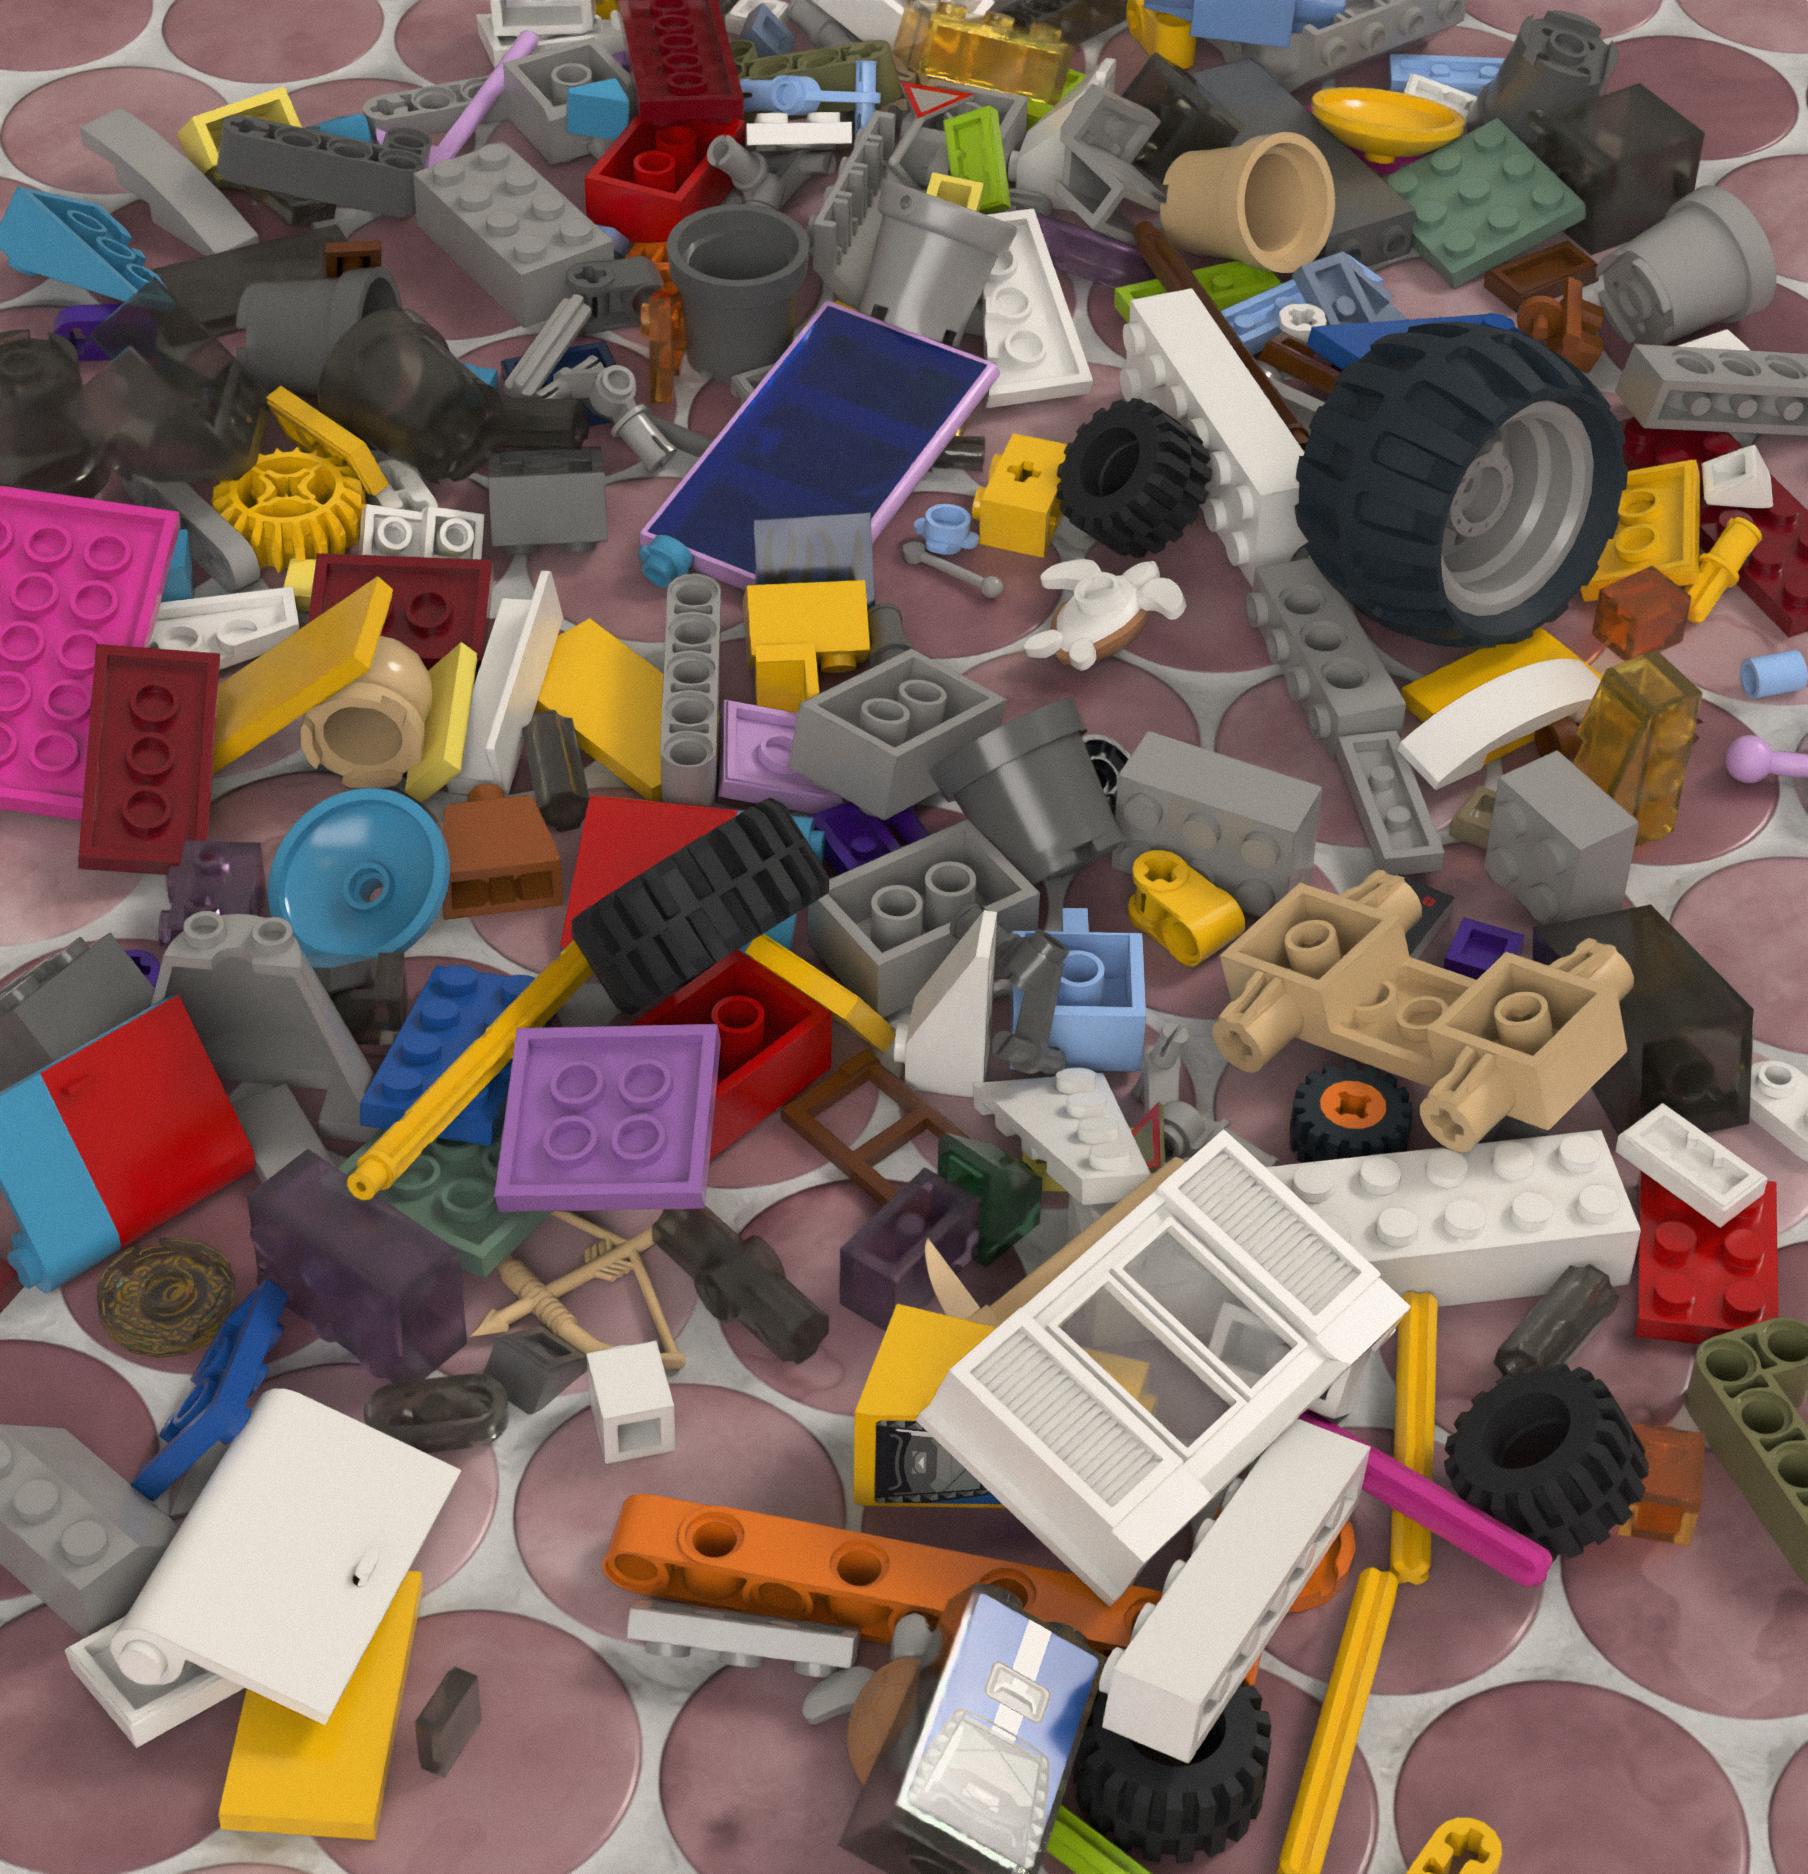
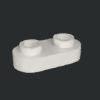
(1781, 1104)

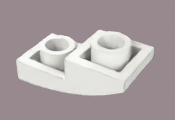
(421, 534)

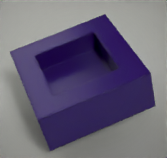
(1479, 947)

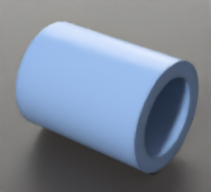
(1773, 674)

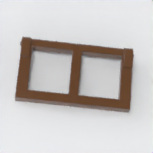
(859, 1163)

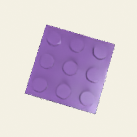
(609, 1118)

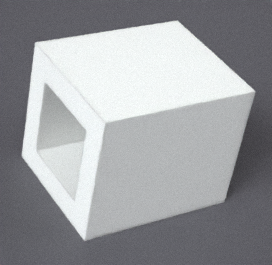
(631, 1402)

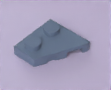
(1344, 291)

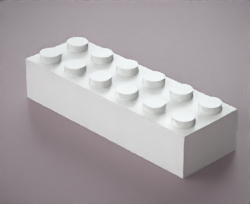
(1197, 378)

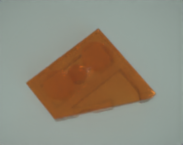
(664, 326)

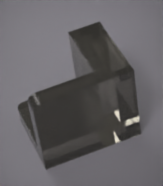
(380, 1012)

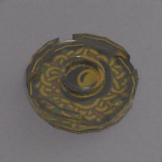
(166, 1296)

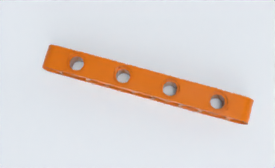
(837, 1575)

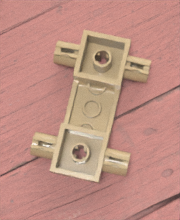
(1491, 1047)

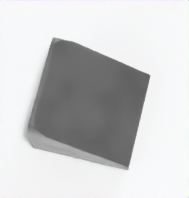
(534, 1367)

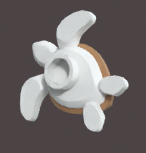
(1103, 612)

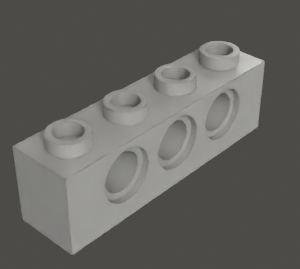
(1716, 389)
(1323, 653)

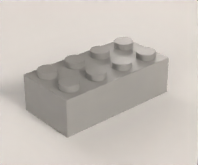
(507, 229)

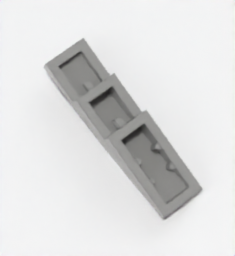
(177, 191)

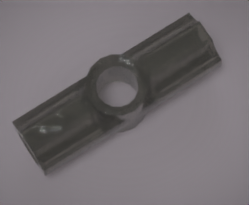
(742, 1281)

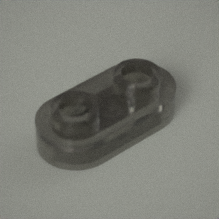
(439, 1410)

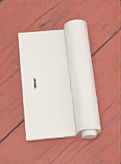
(272, 1552)

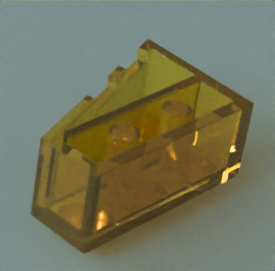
(983, 50)
(1641, 740)

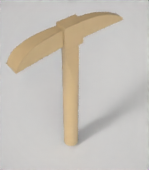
(958, 1302)

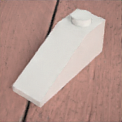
(952, 1018)

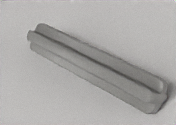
(548, 348)

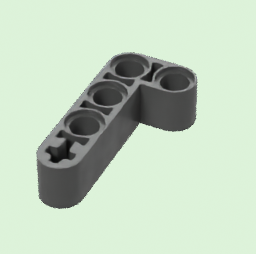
(324, 164)

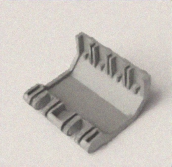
(1355, 40)
(850, 220)

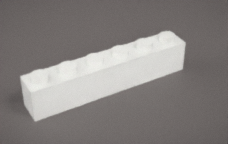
(1232, 1590)

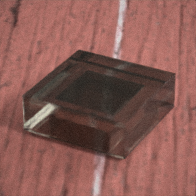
(448, 1721)

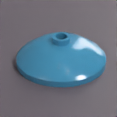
(344, 854)

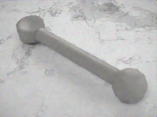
(915, 553)

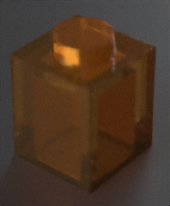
(1641, 614)
(1672, 1488)

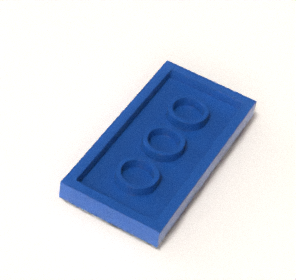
(442, 1024)

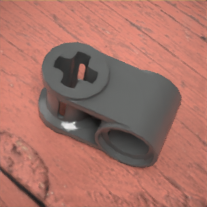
(614, 290)

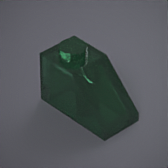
(1006, 1191)

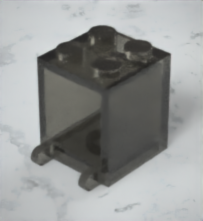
(1623, 159)

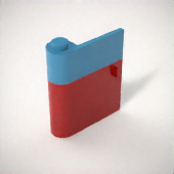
(632, 835)
(114, 1144)

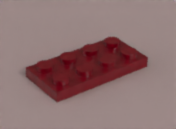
(148, 757)

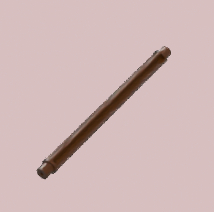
(1177, 276)

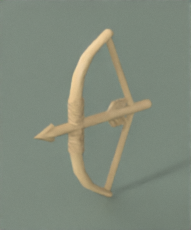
(600, 1262)

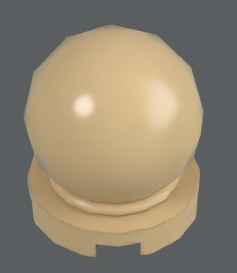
(375, 723)

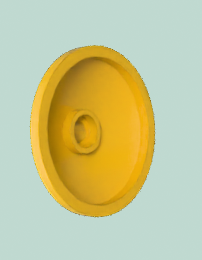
(1386, 122)

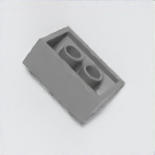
(75, 1527)

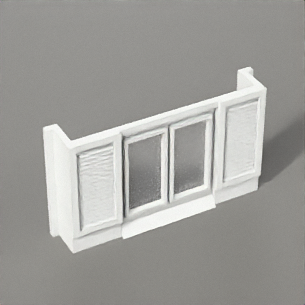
(1161, 1364)

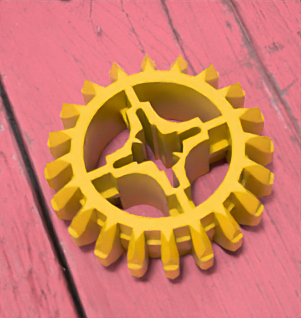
(293, 506)

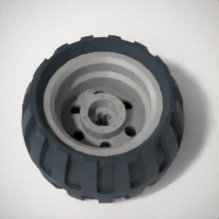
(1461, 484)

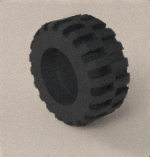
(699, 905)

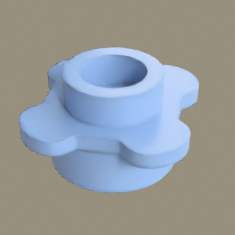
(946, 529)

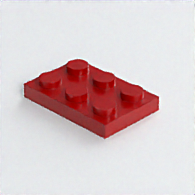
(1701, 1276)

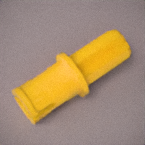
(1721, 566)

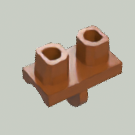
(1565, 325)

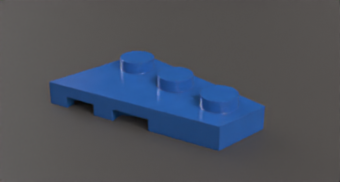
(223, 1383)

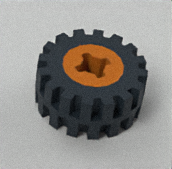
(1349, 1114)

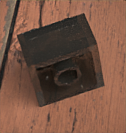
(1188, 117)

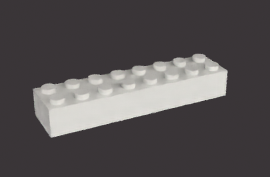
(1469, 1221)

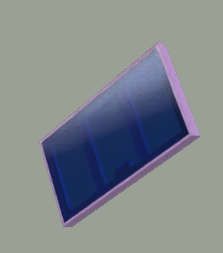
(830, 429)

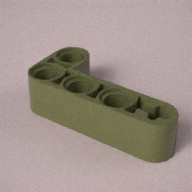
(830, 67)
(1746, 1405)

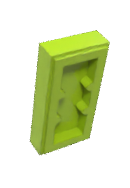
(978, 155)

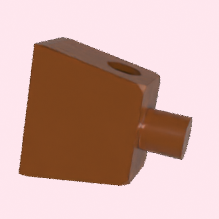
(499, 856)

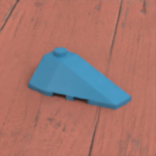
(71, 244)

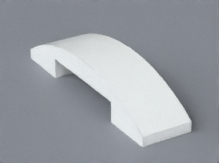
(1495, 714)

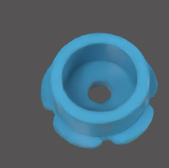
(664, 560)

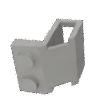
(1101, 143)

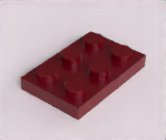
(432, 601)

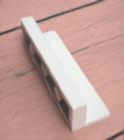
(508, 687)

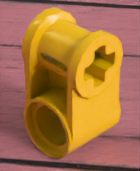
(1162, 34)
(1182, 908)

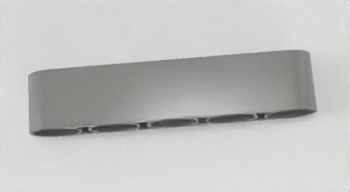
(691, 691)

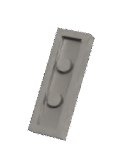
(1390, 804)
(743, 1636)

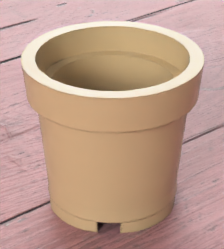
(1252, 202)

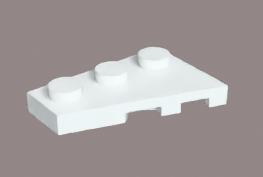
(229, 624)

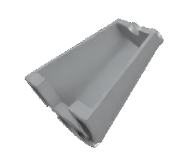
(266, 1013)

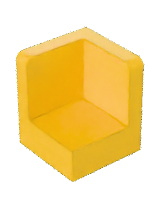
(785, 675)

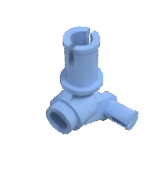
(803, 95)

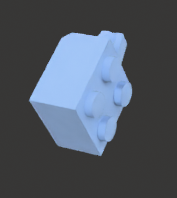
(1099, 997)

